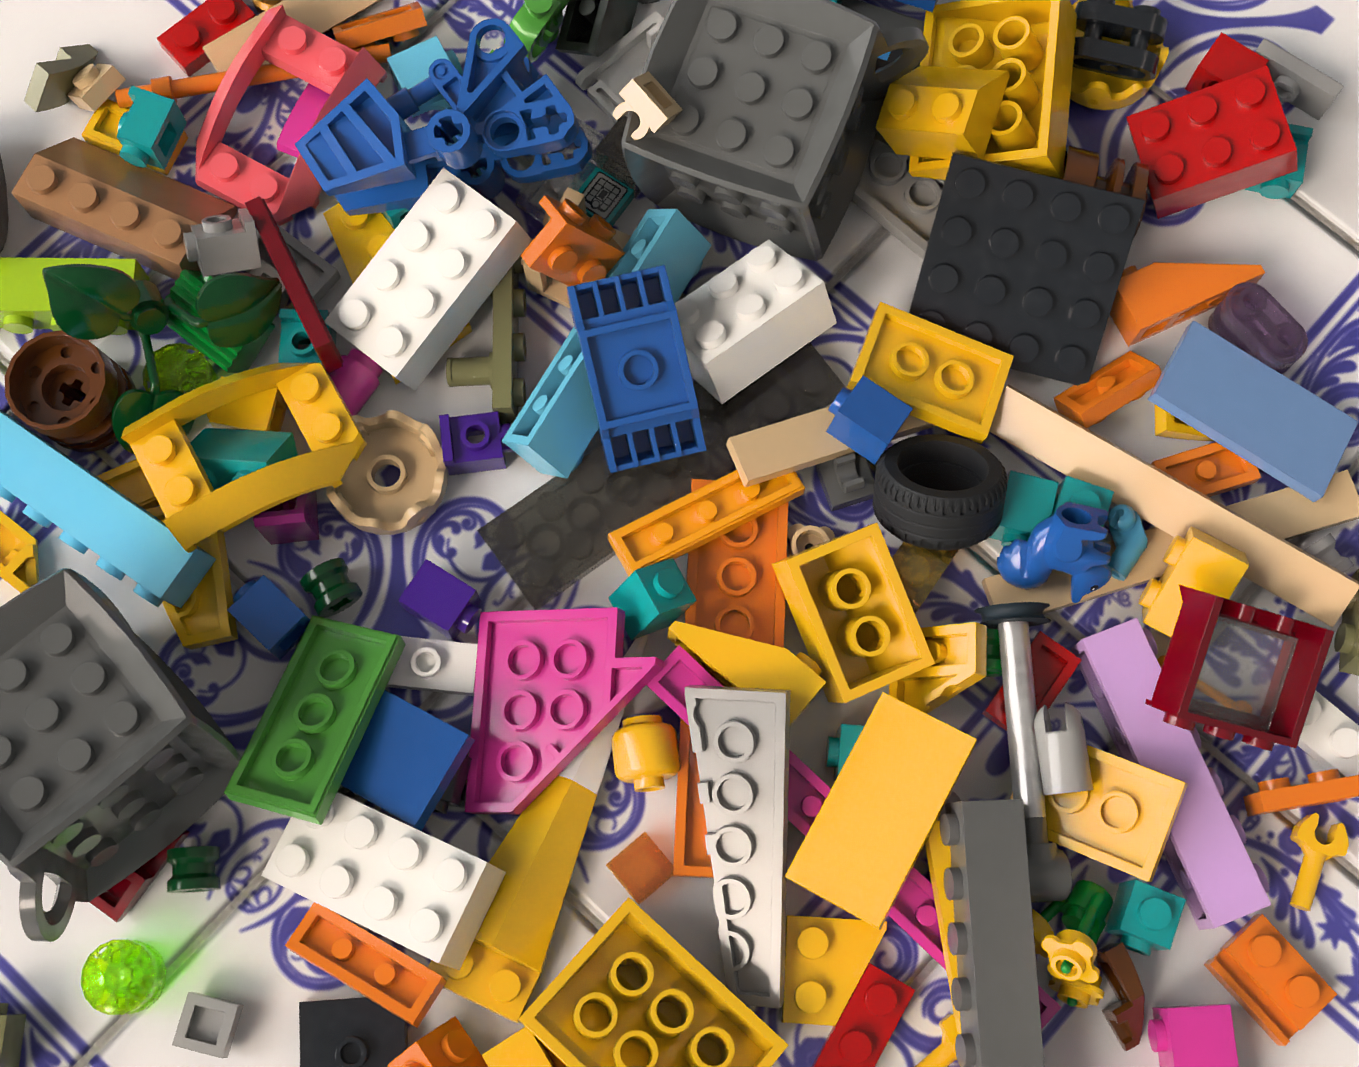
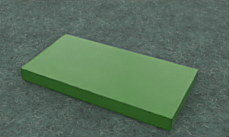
(315, 719)

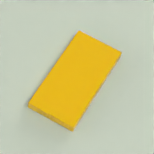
(881, 810)

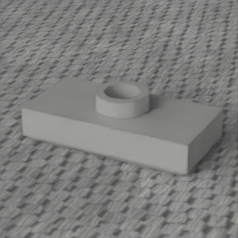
(1299, 81)

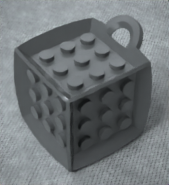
(771, 116)
(95, 749)

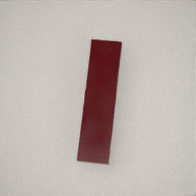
(295, 284)

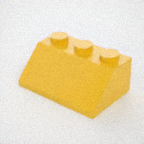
(853, 613)

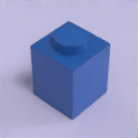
(867, 418)
(269, 616)

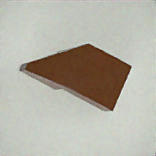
(1128, 1013)

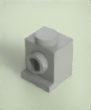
(223, 244)

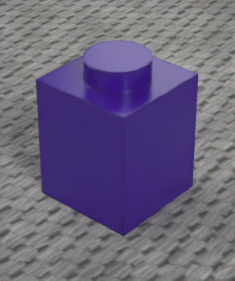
(441, 601)

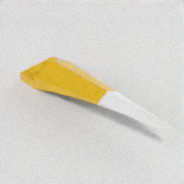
(538, 868)

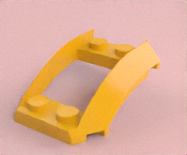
(183, 488)

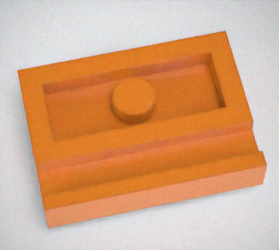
(1270, 979)

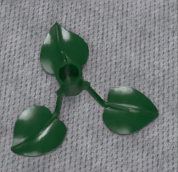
(93, 299)

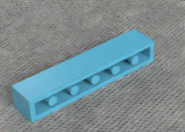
(561, 411)
(96, 517)

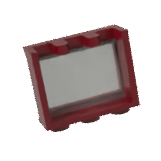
(1240, 671)

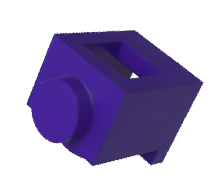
(466, 457)

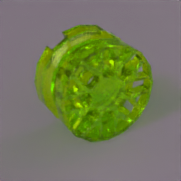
(181, 369)
(123, 977)

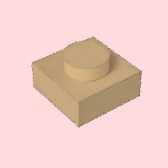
(94, 85)

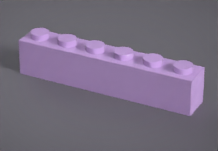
(1204, 840)

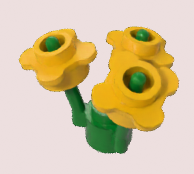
(1074, 949)

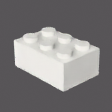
(751, 319)

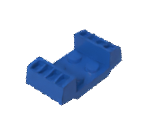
(637, 368)

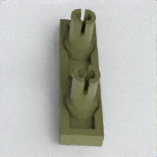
(509, 348)

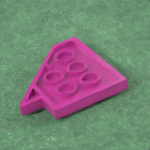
(542, 697)

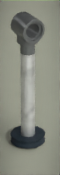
(1048, 866)

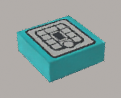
(605, 196)

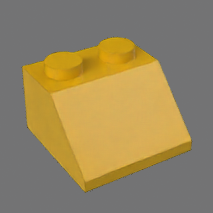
(942, 111)

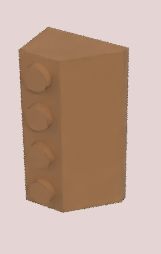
(115, 204)

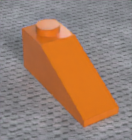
(1172, 293)

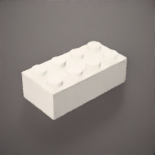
(429, 279)
(388, 878)

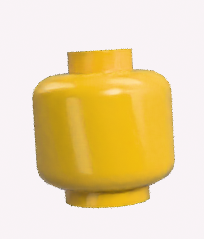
(645, 752)

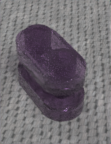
(1259, 326)

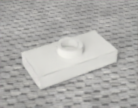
(436, 666)

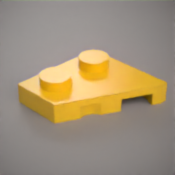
(959, 663)
(824, 966)

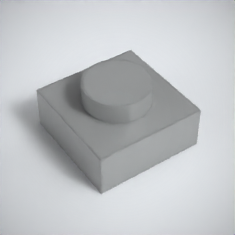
(207, 1025)

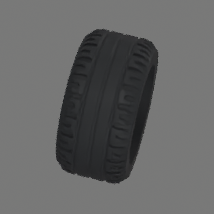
(939, 491)

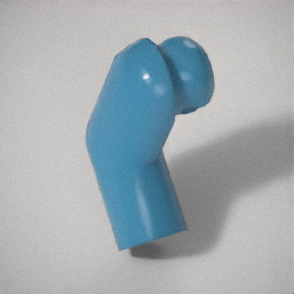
(1128, 538)

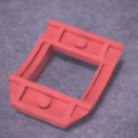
(305, 55)

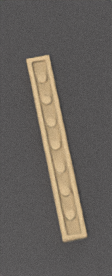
(1171, 503)
(1280, 512)

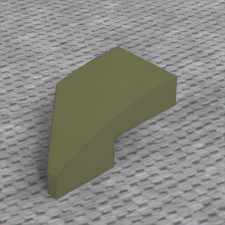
(53, 79)

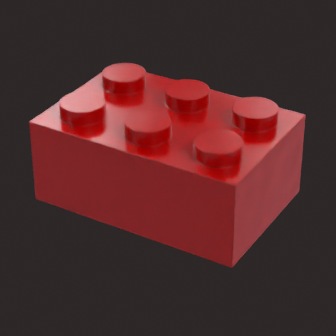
(1213, 142)

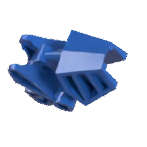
(498, 105)

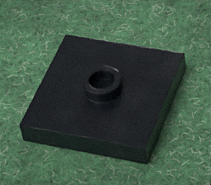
(349, 1034)

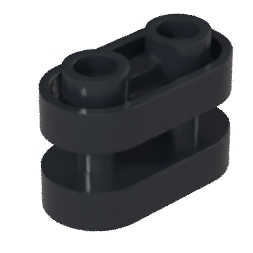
(1136, 25)

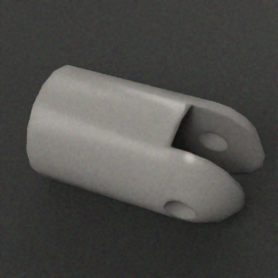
(1062, 753)

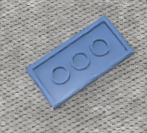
(1253, 411)

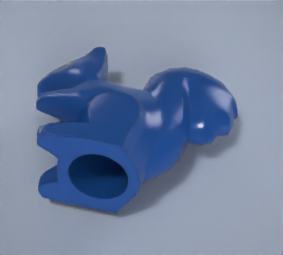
(1063, 544)

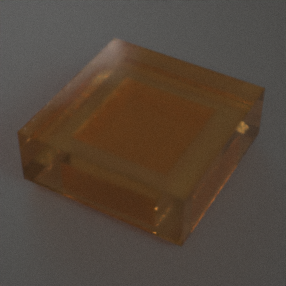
(641, 868)

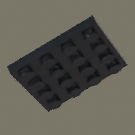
(1026, 264)

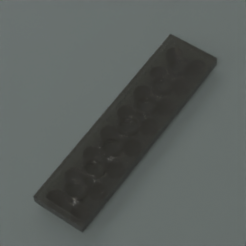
(565, 524)

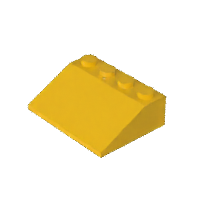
(1037, 49)
(646, 1004)

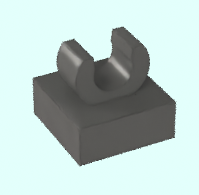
(846, 480)

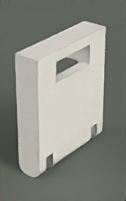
(619, 65)

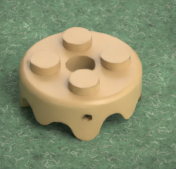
(422, 481)

